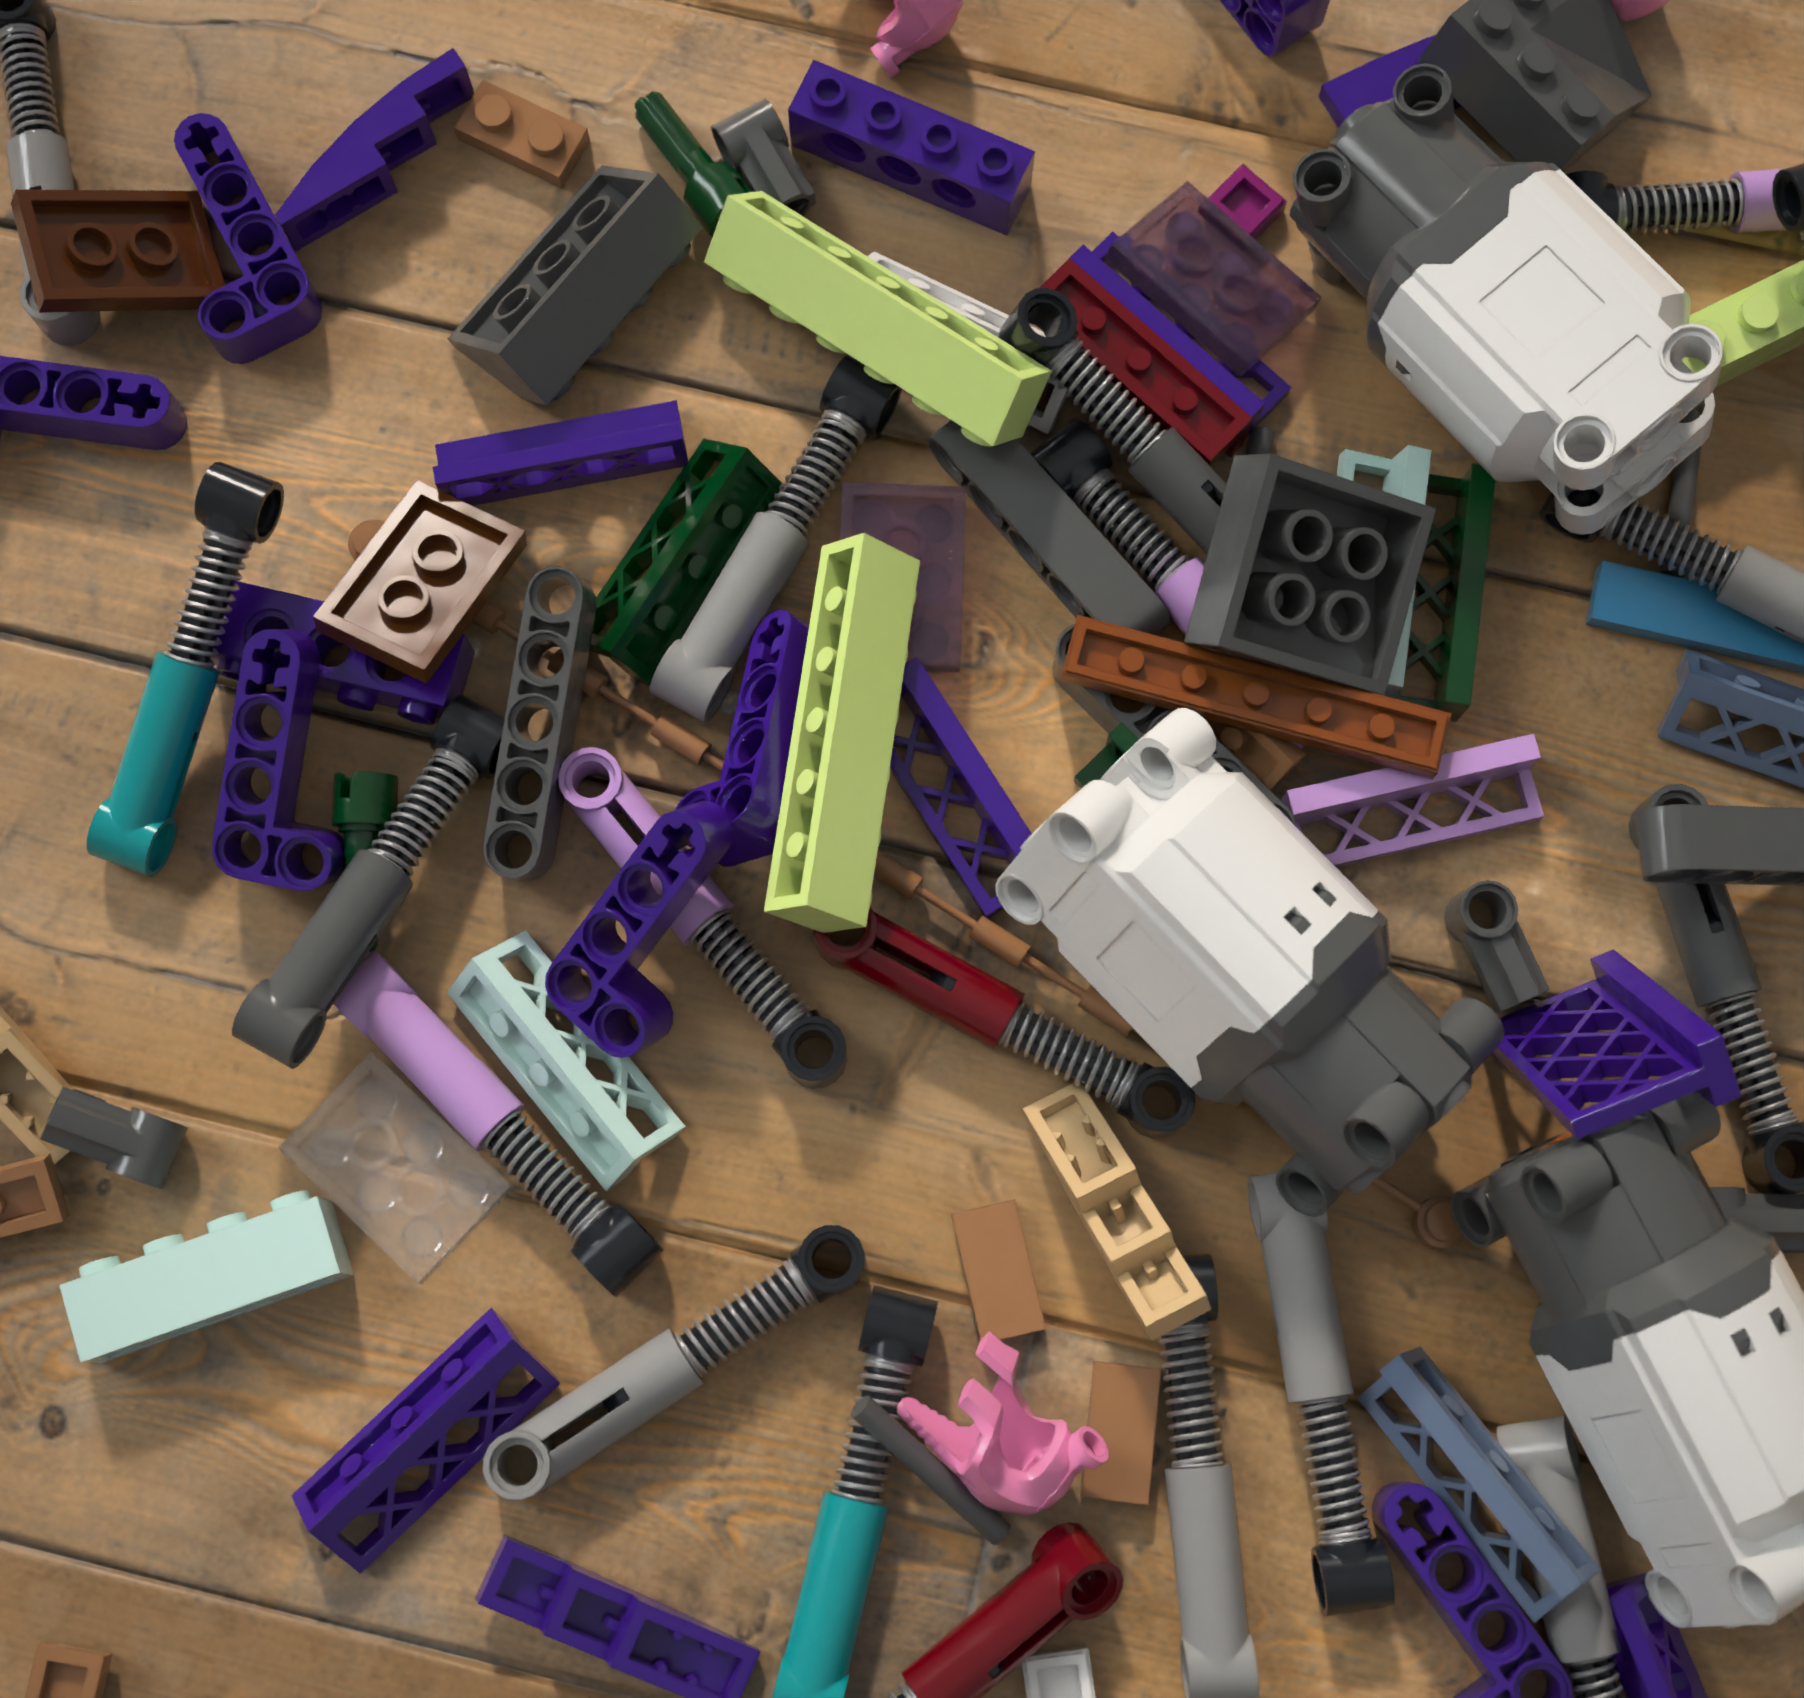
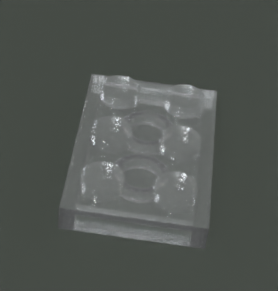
(396, 1168)

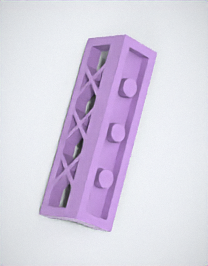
(1390, 787)

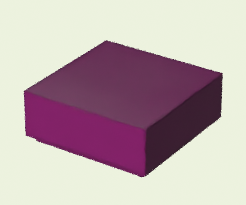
(1248, 201)

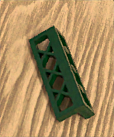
(683, 560)
(1463, 594)

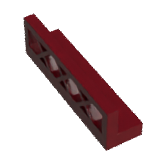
(1151, 368)

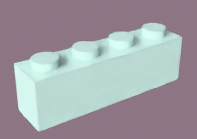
(205, 1279)

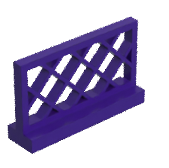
(1644, 1019)

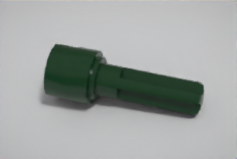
(705, 180)
(362, 808)

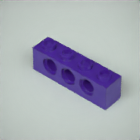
(910, 147)
(359, 678)

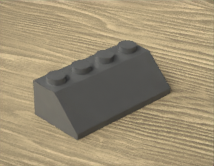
(577, 282)

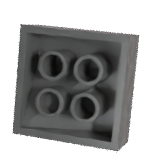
(1541, 73)
(1309, 572)

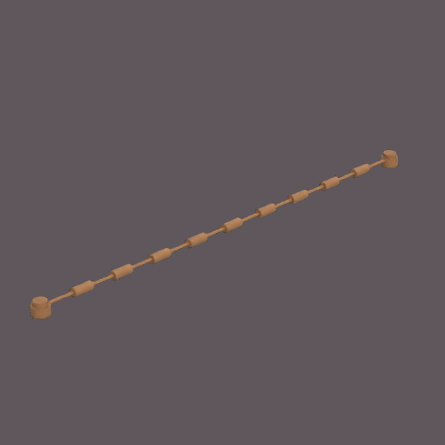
(1432, 1217)

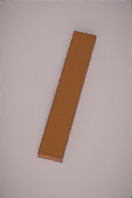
(1256, 697)

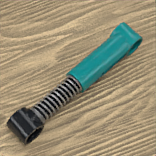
(137, 819)
(853, 1515)

